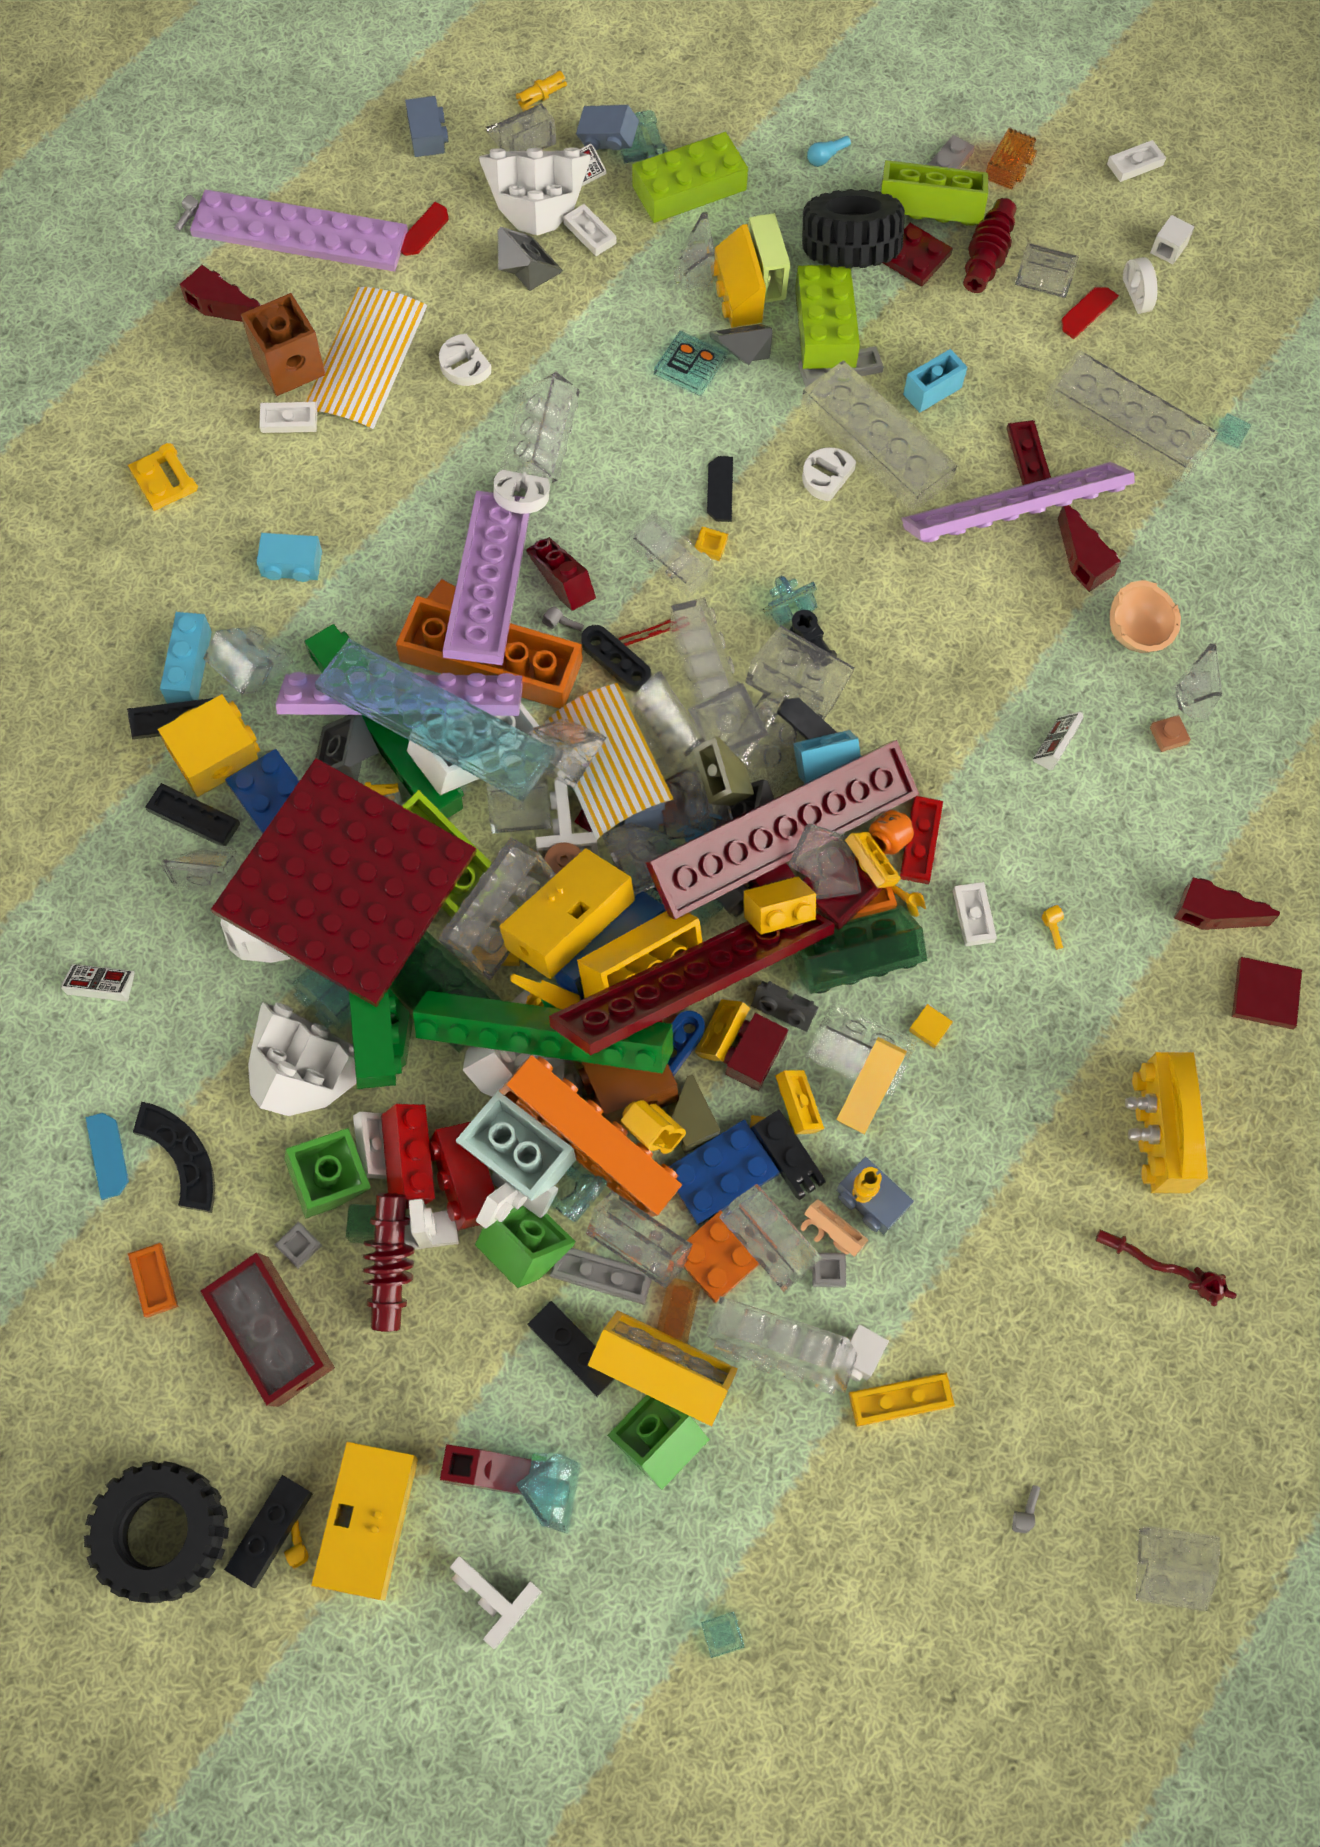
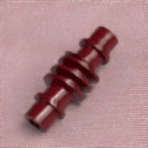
(989, 245)
(389, 1262)

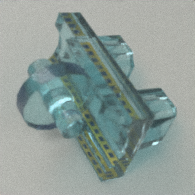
(780, 607)

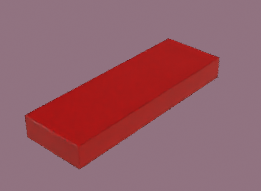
(920, 851)

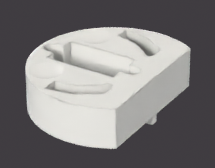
(1141, 284)
(457, 349)
(508, 482)
(820, 484)

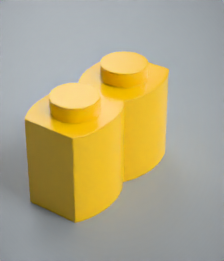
(652, 1126)

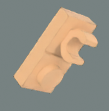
(845, 1236)

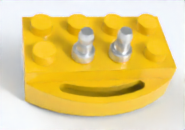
(1172, 1123)

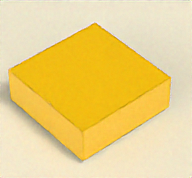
(711, 542)
(930, 1026)

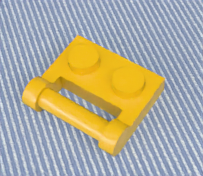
(155, 482)

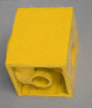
(210, 743)

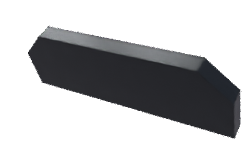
(720, 488)
(803, 719)

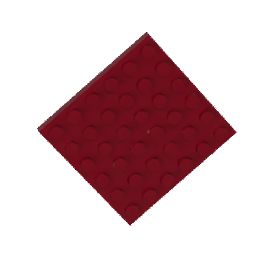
(344, 881)

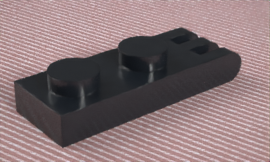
(788, 1154)

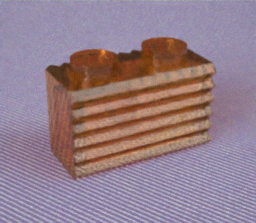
(1010, 159)

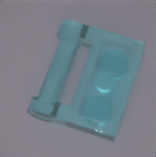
(639, 148)

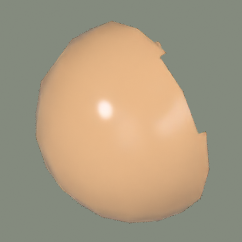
(1144, 617)

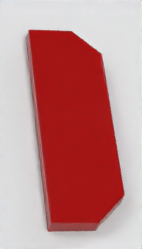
(425, 229)
(1087, 310)

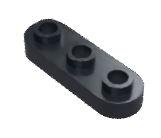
(612, 648)

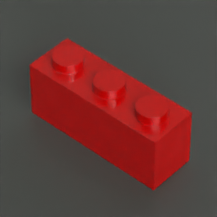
(408, 1152)
(460, 1176)

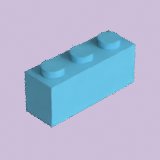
(184, 657)

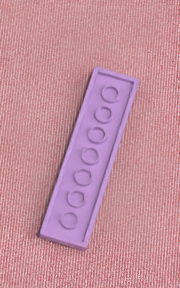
(299, 230)
(1018, 500)
(486, 583)
(492, 693)

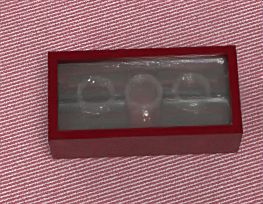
(267, 1330)

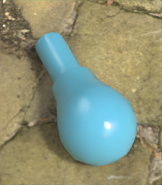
(821, 152)

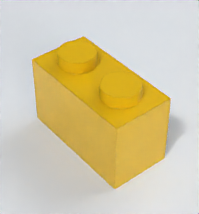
(779, 905)

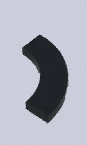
(187, 1151)

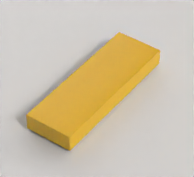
(871, 1085)
(901, 1399)

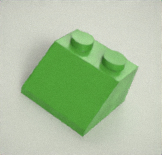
(326, 1172)
(524, 1245)
(658, 1439)

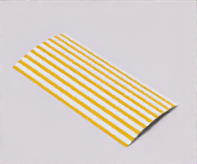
(367, 355)
(623, 771)

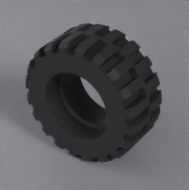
(853, 228)
(114, 1514)

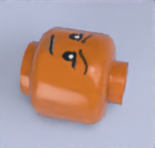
(892, 831)

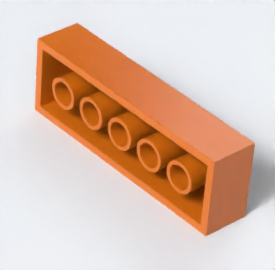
(543, 660)
(596, 1142)

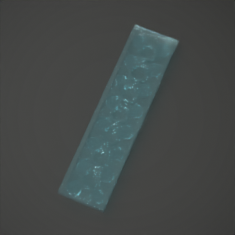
(435, 719)

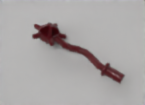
(1208, 1284)

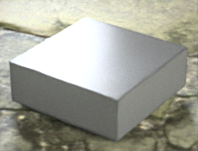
(298, 1245)
(830, 1271)

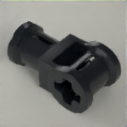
(806, 626)

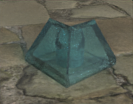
(551, 1489)

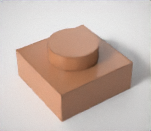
(1170, 733)

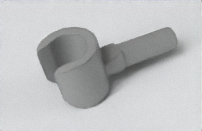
(190, 205)
(554, 615)
(1025, 1521)

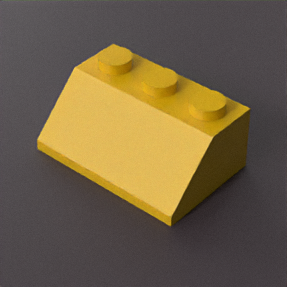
(739, 279)

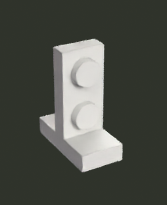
(562, 825)
(507, 1197)
(429, 1228)
(494, 1601)

